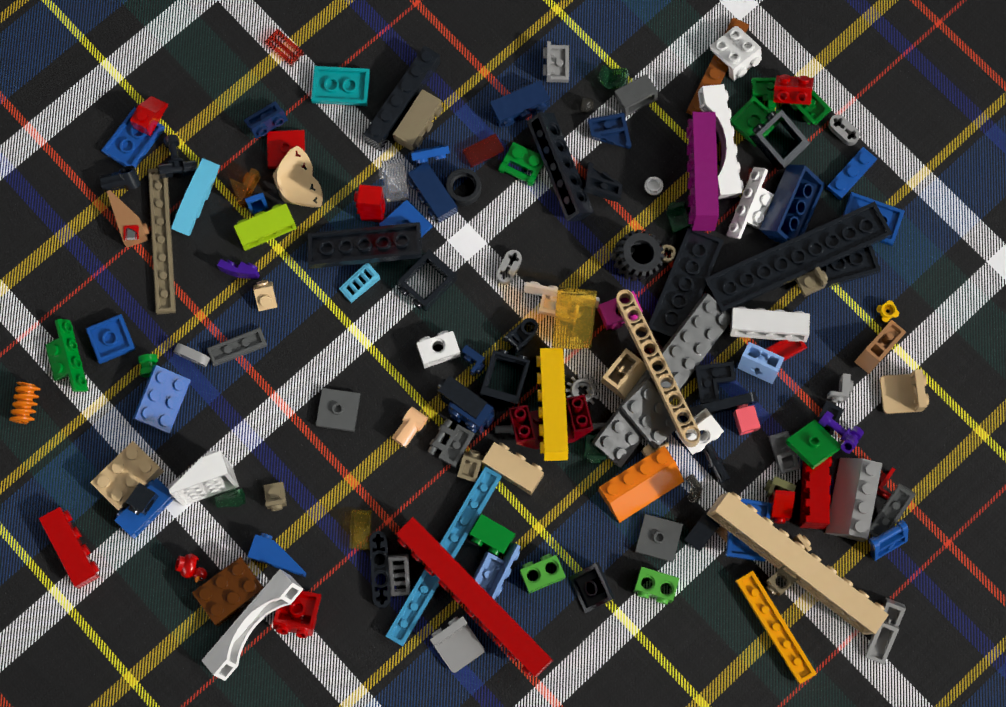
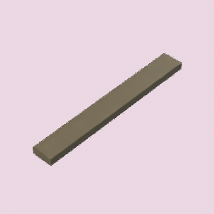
(161, 243)

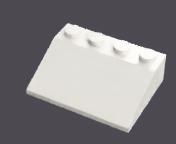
(205, 479)

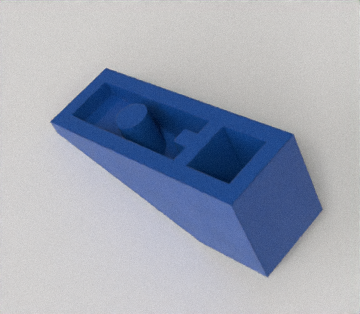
(270, 553)

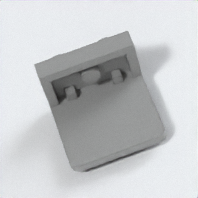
(457, 644)

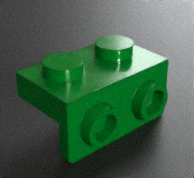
(815, 111)

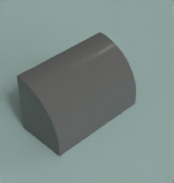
(636, 95)

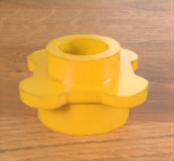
(893, 312)

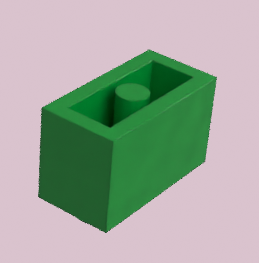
(491, 535)

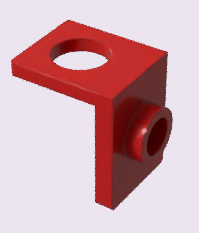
(882, 481)

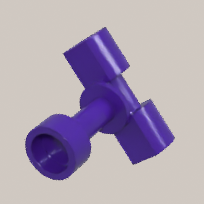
(850, 437)

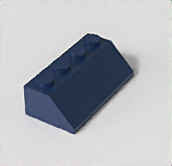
(792, 204)

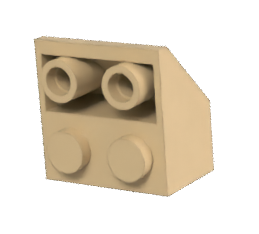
(624, 374)

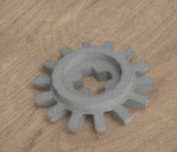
(581, 382)

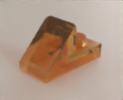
(245, 190)

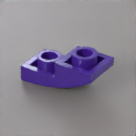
(245, 271)

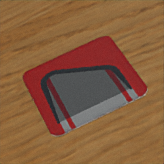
(131, 232)

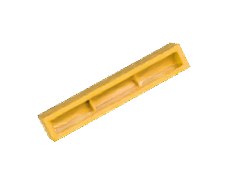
(553, 404)

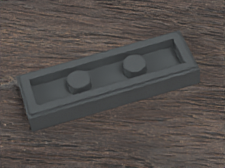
(237, 347)
(892, 510)

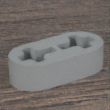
(843, 130)
(512, 269)
(191, 355)

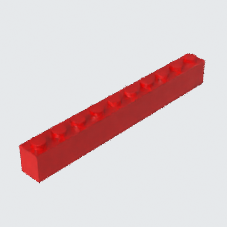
(474, 597)

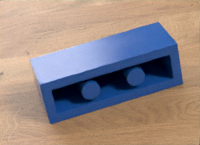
(135, 524)

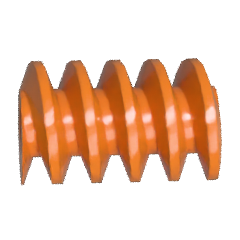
(24, 403)

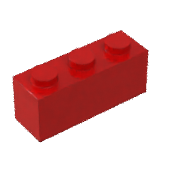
(370, 203)

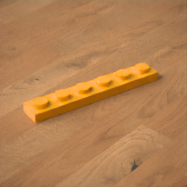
(776, 627)

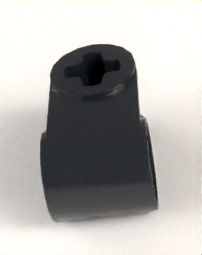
(518, 337)

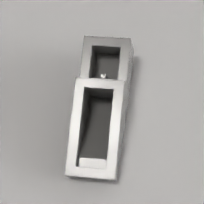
(882, 641)

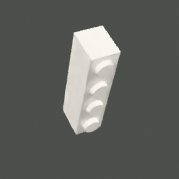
(769, 324)

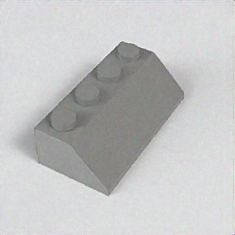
(854, 498)

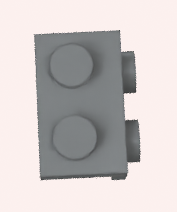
(557, 63)

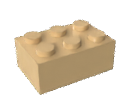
(124, 473)

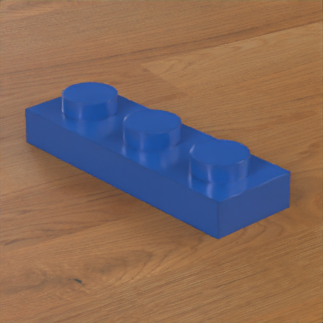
(851, 173)

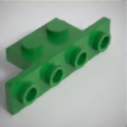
(65, 357)

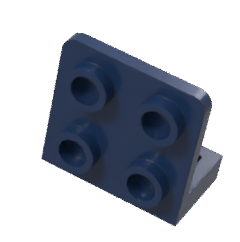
(483, 420)

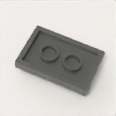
(649, 414)

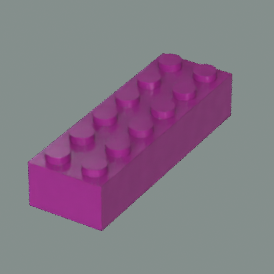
(702, 171)

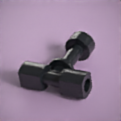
(175, 164)

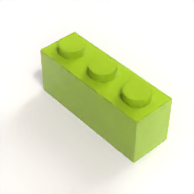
(265, 226)

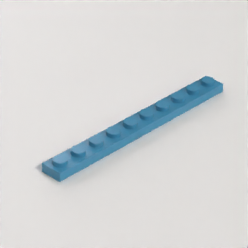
(452, 543)

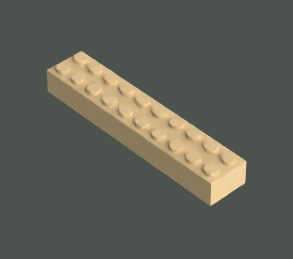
(811, 573)

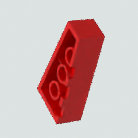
(815, 496)

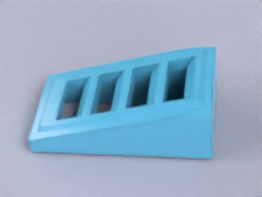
(355, 278)

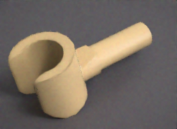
(647, 450)

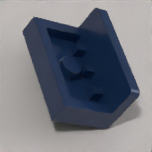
(266, 120)

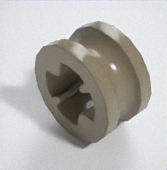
(672, 256)

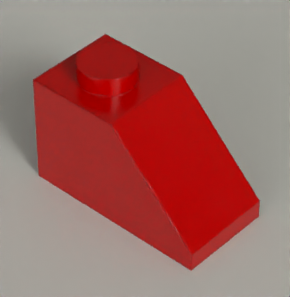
(148, 115)
(781, 506)

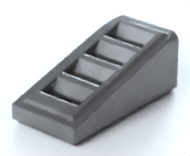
(399, 557)

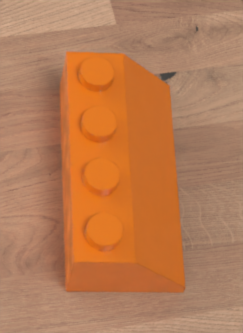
(641, 484)

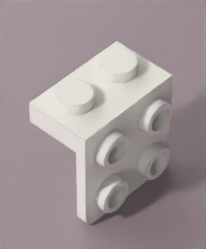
(737, 52)

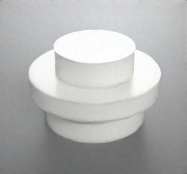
(653, 185)

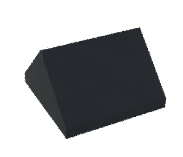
(592, 588)

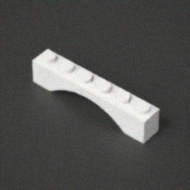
(714, 99)
(226, 652)

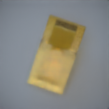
(360, 529)

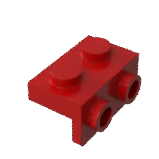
(793, 89)

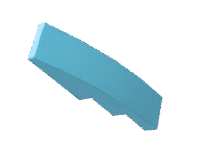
(195, 196)

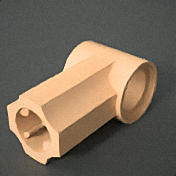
(412, 422)

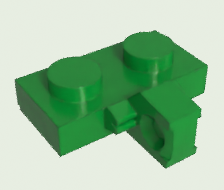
(764, 88)

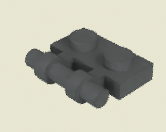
(456, 445)

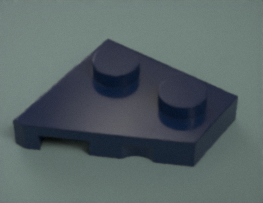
(610, 129)

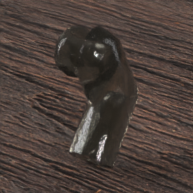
(695, 490)

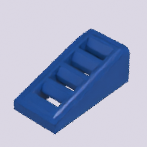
(256, 203)

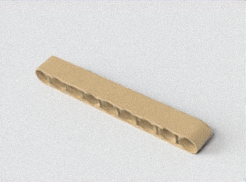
(663, 375)

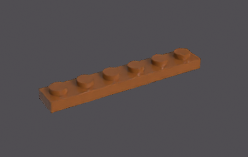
(715, 71)

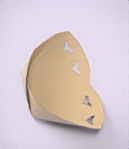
(295, 182)

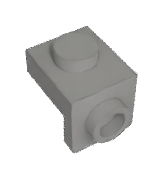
(845, 388)

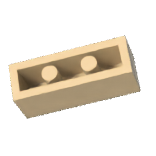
(513, 467)

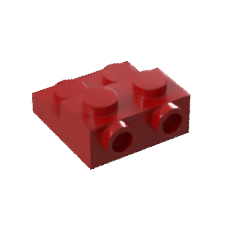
(299, 616)

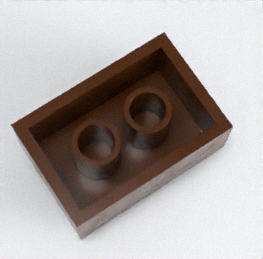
(228, 591)

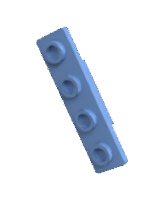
(494, 570)

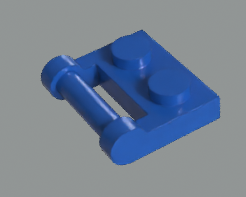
(889, 540)

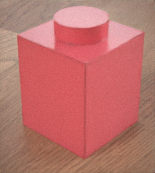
(746, 419)

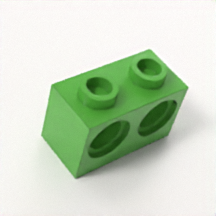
(544, 578)
(657, 580)

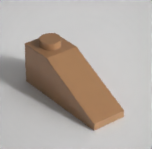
(125, 216)
(880, 346)

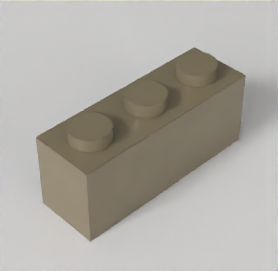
(418, 120)

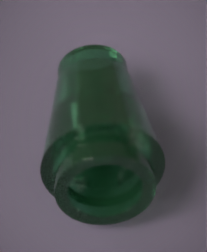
(232, 498)

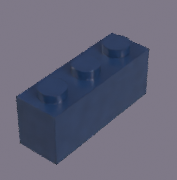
(520, 104)
(431, 192)

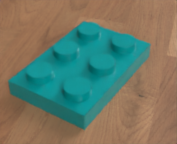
(340, 86)

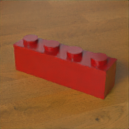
(69, 547)

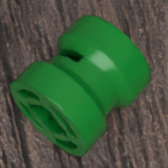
(147, 362)

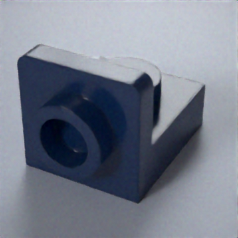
(471, 357)

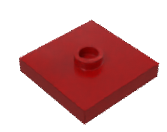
(280, 143)

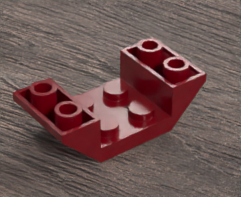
(526, 423)

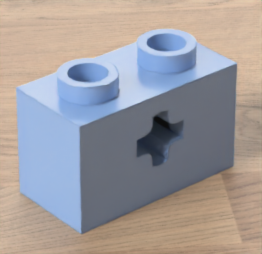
(760, 363)

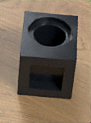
(141, 499)

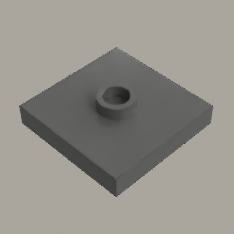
(338, 410)
(658, 538)

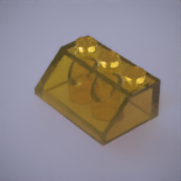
(574, 318)

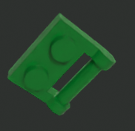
(524, 159)

